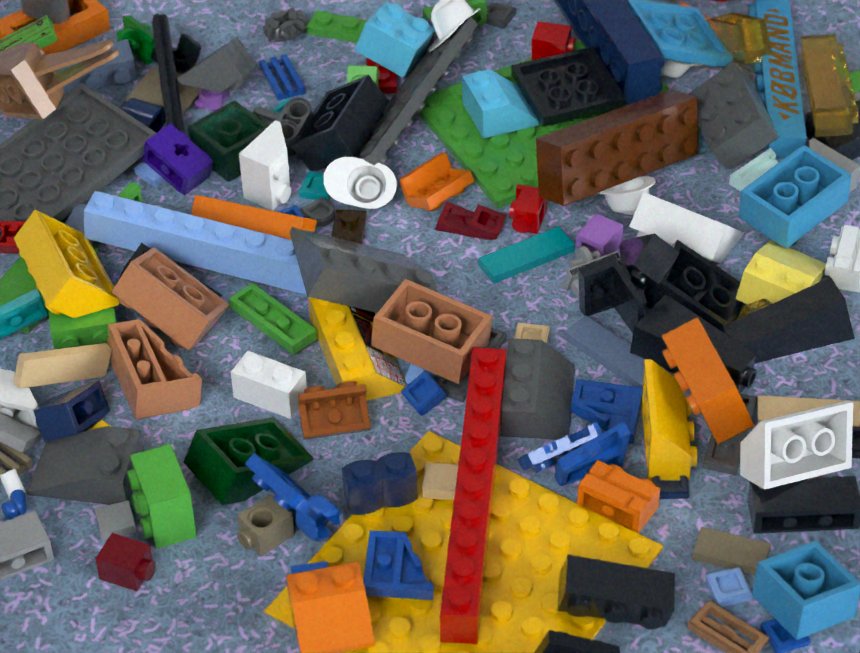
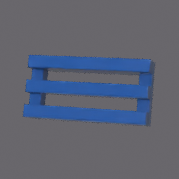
(276, 64)

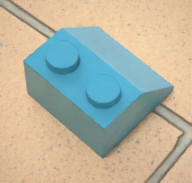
(495, 104)

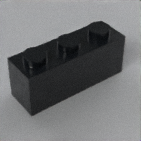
(806, 505)
(616, 592)

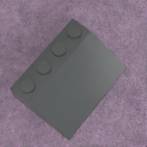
(352, 271)

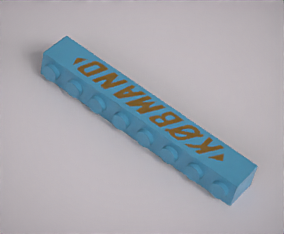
(779, 77)

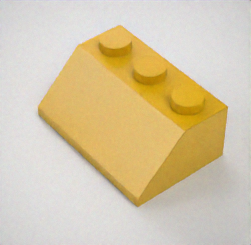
(666, 425)

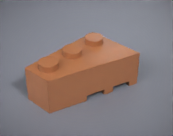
(148, 373)

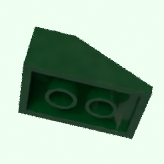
(220, 455)

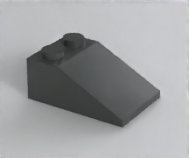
(88, 466)

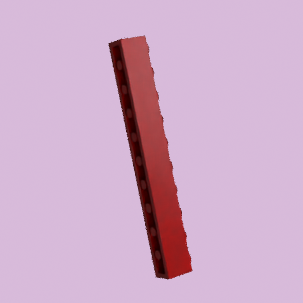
(473, 499)

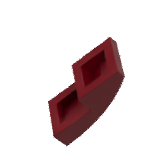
(480, 224)

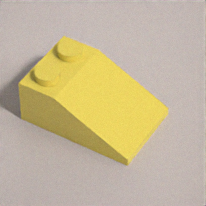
(778, 274)

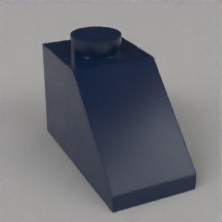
(71, 411)

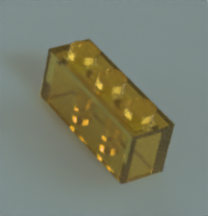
(743, 36)

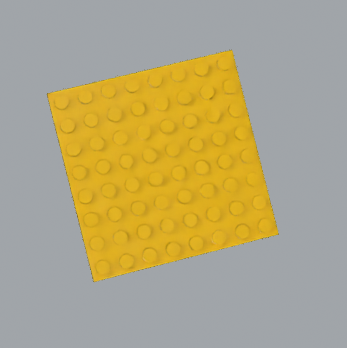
(526, 550)

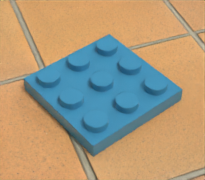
(681, 33)

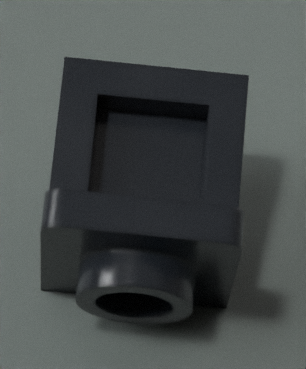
(185, 54)

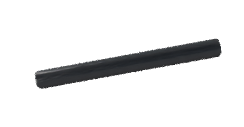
(167, 71)

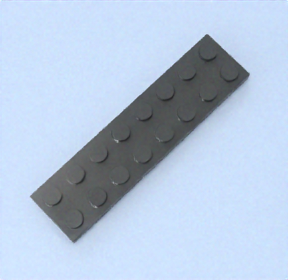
(412, 92)

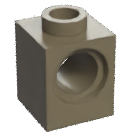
(264, 526)

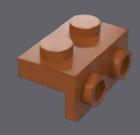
(333, 410)

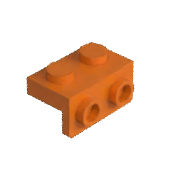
(434, 183)

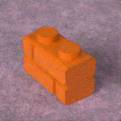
(618, 495)

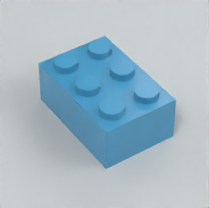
(794, 196)

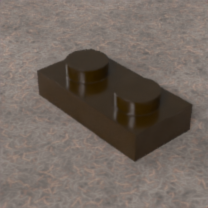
(349, 225)

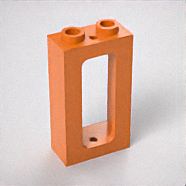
(88, 23)

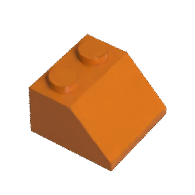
(330, 609)

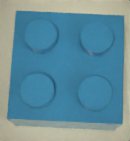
(806, 589)

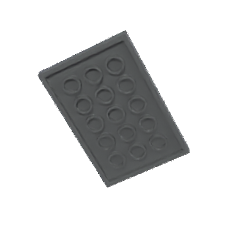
(67, 156)

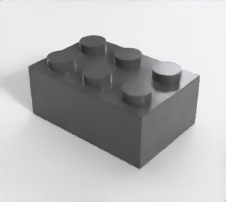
(732, 116)

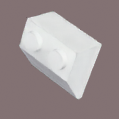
(266, 168)

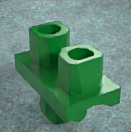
(139, 38)

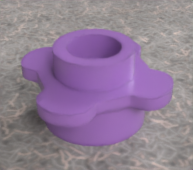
(210, 99)

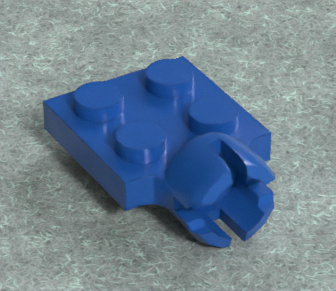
(311, 511)

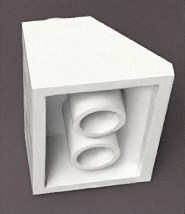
(674, 222)
(798, 446)

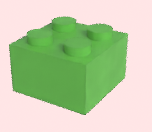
(161, 496)

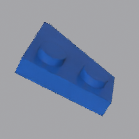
(607, 448)
(394, 568)

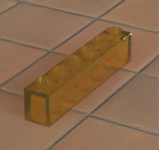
(828, 85)

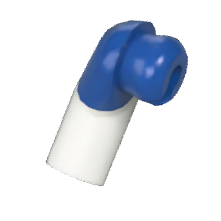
(16, 494)

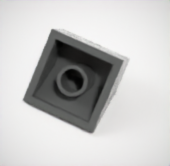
(222, 69)

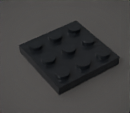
(568, 86)

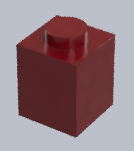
(125, 562)

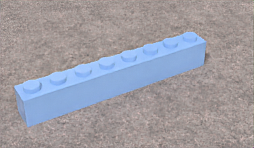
(193, 240)

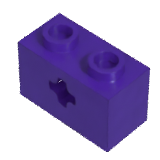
(177, 159)

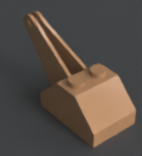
(29, 77)

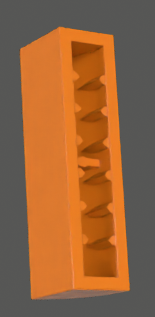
(250, 217)

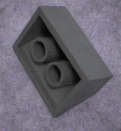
(536, 391)

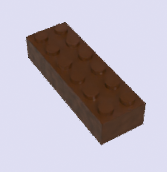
(616, 146)

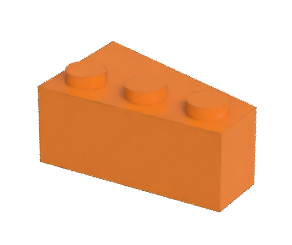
(707, 380)

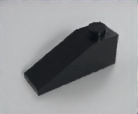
(647, 258)

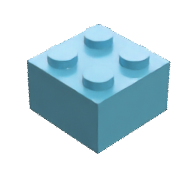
(395, 39)

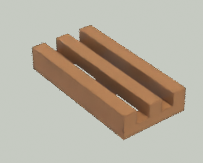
(724, 636)

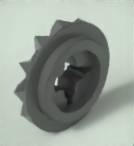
(285, 25)

